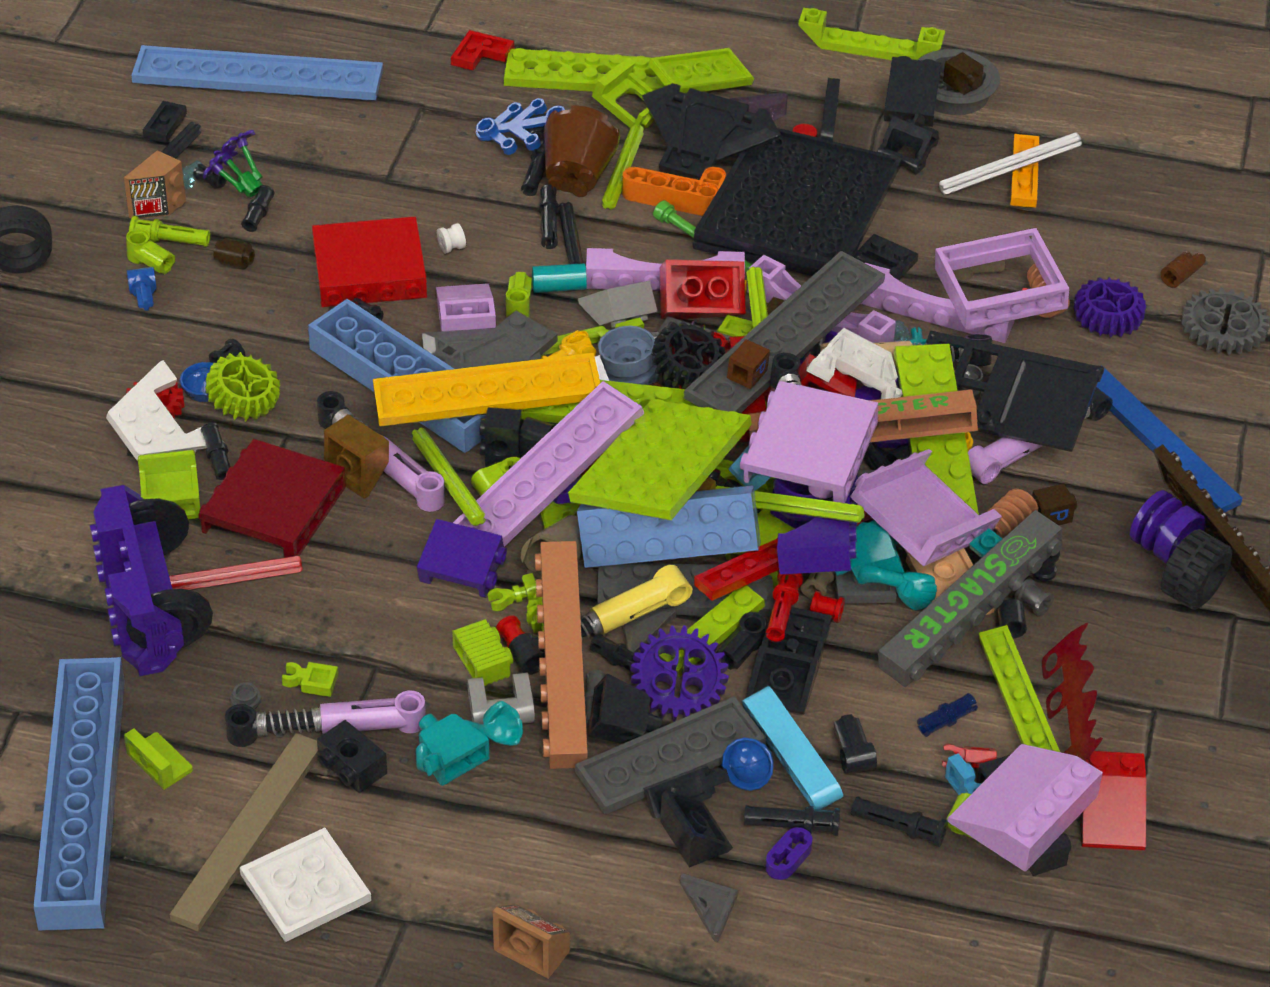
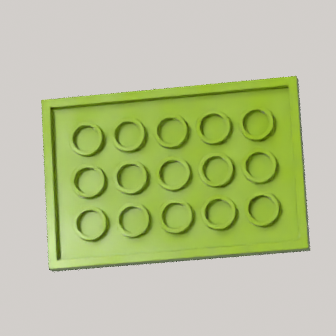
(660, 459)

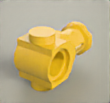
(574, 344)

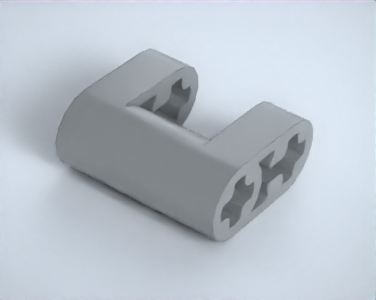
(521, 701)

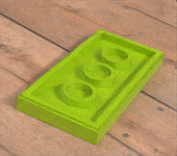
(702, 70)

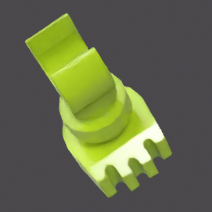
(516, 594)

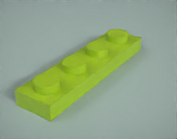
(721, 621)

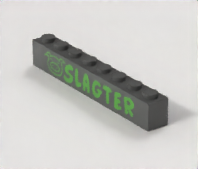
(970, 599)

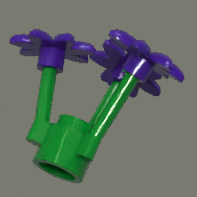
(247, 182)

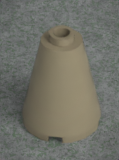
(563, 530)

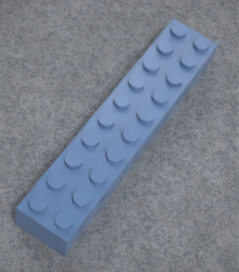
(80, 795)

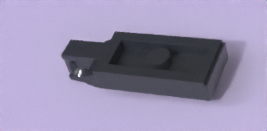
(694, 784)

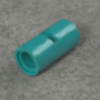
(559, 278)

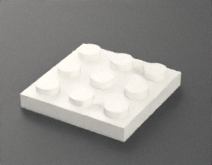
(305, 884)

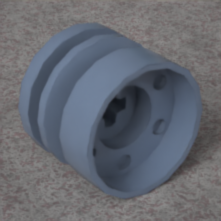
(628, 355)

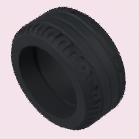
(29, 222)

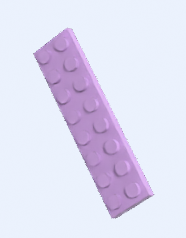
(555, 462)

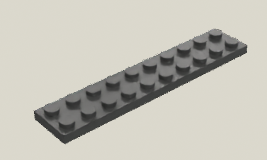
(791, 329)

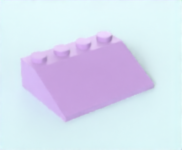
(1028, 803)

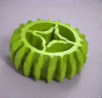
(242, 386)

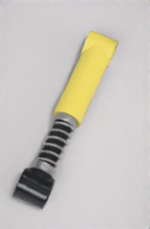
(665, 588)

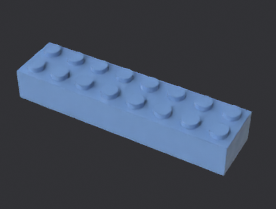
(374, 350)

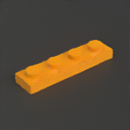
(1025, 179)

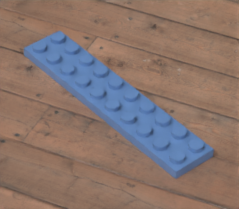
(258, 72)

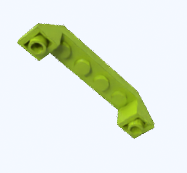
(814, 25)

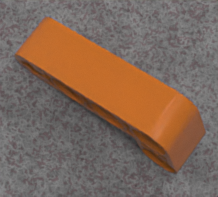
(683, 193)

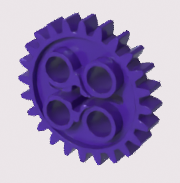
(706, 677)

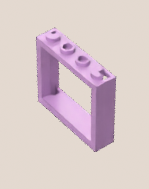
(1006, 306)

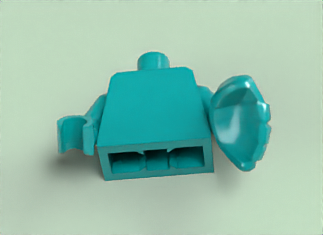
(880, 564)
(458, 745)

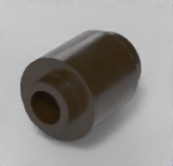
(234, 253)

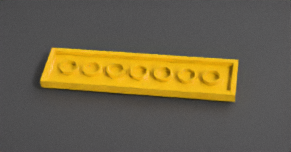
(476, 388)

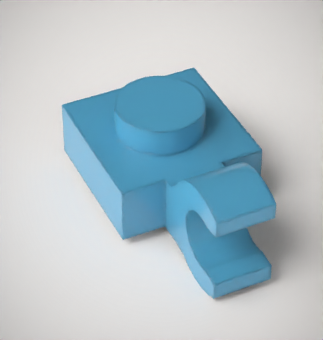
(960, 775)

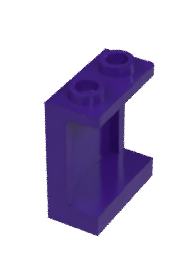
(462, 556)

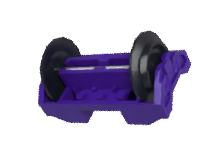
(147, 612)

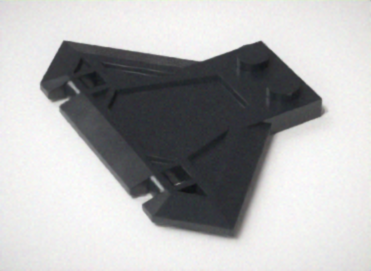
(704, 128)

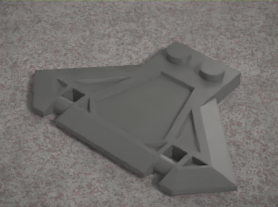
(511, 341)

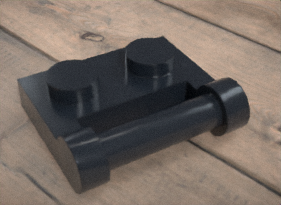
(888, 255)

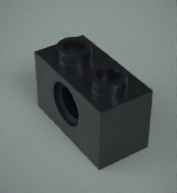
(501, 435)
(351, 756)

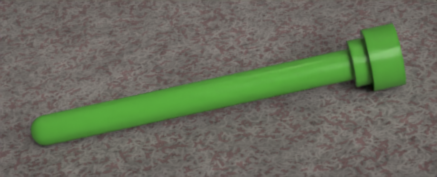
(666, 213)

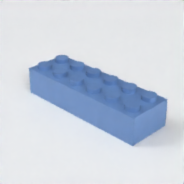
(706, 525)

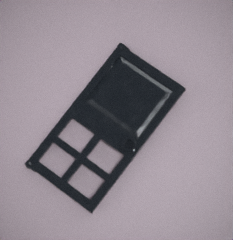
(1028, 392)

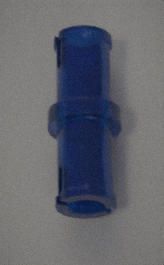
(947, 714)

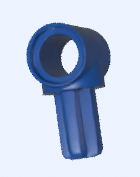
(142, 286)

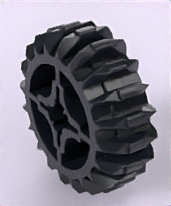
(690, 347)

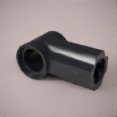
(744, 640)
(855, 751)

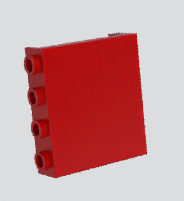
(369, 261)

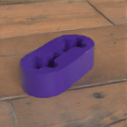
(794, 857)

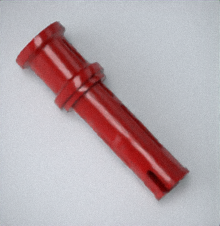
(785, 596)

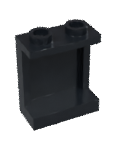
(912, 89)

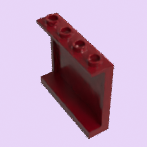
(275, 496)

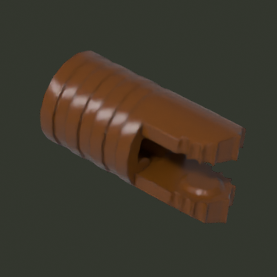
(1182, 268)

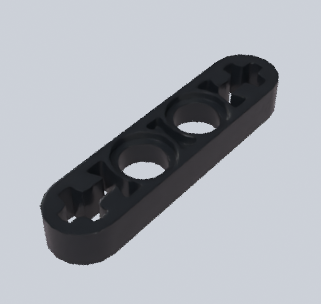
(830, 109)

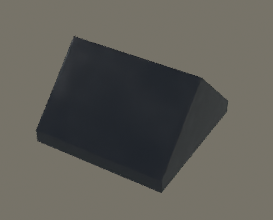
(692, 829)

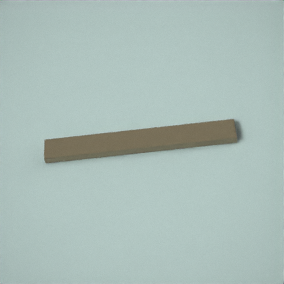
(245, 833)

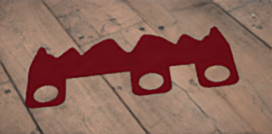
(1079, 704)

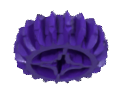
(1109, 307)

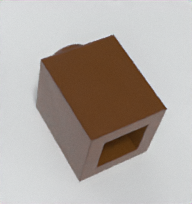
(748, 364)

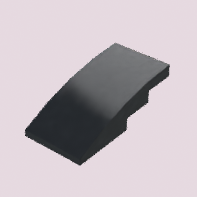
(793, 662)

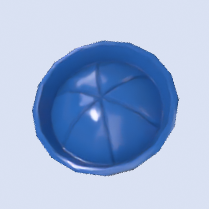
(194, 381)
(748, 763)

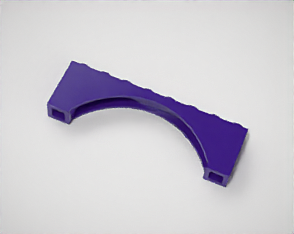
(819, 545)

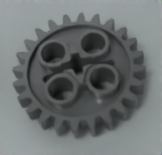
(1245, 326)

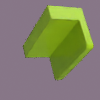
(157, 758)

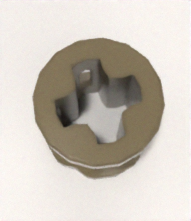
(815, 582)

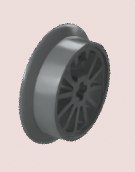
(953, 102)

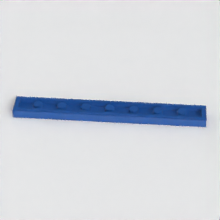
(1155, 433)

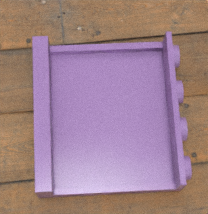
(811, 438)
(920, 509)

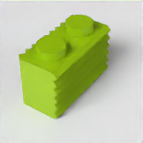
(482, 652)

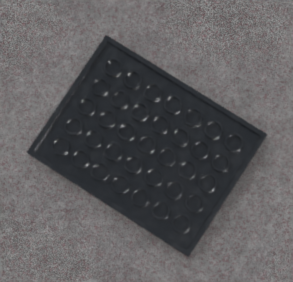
(799, 199)

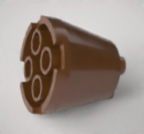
(578, 148)

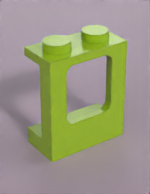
(616, 84)

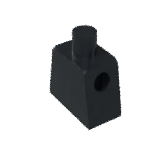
(620, 712)

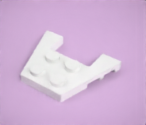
(860, 359)
(146, 423)

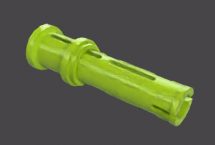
(160, 231)

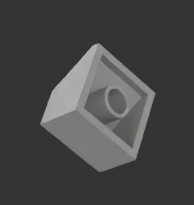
(620, 303)

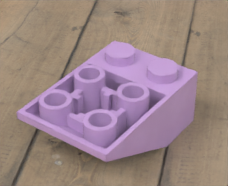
(465, 307)

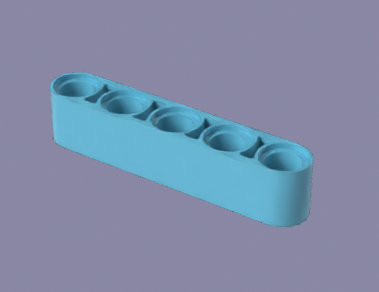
(793, 749)

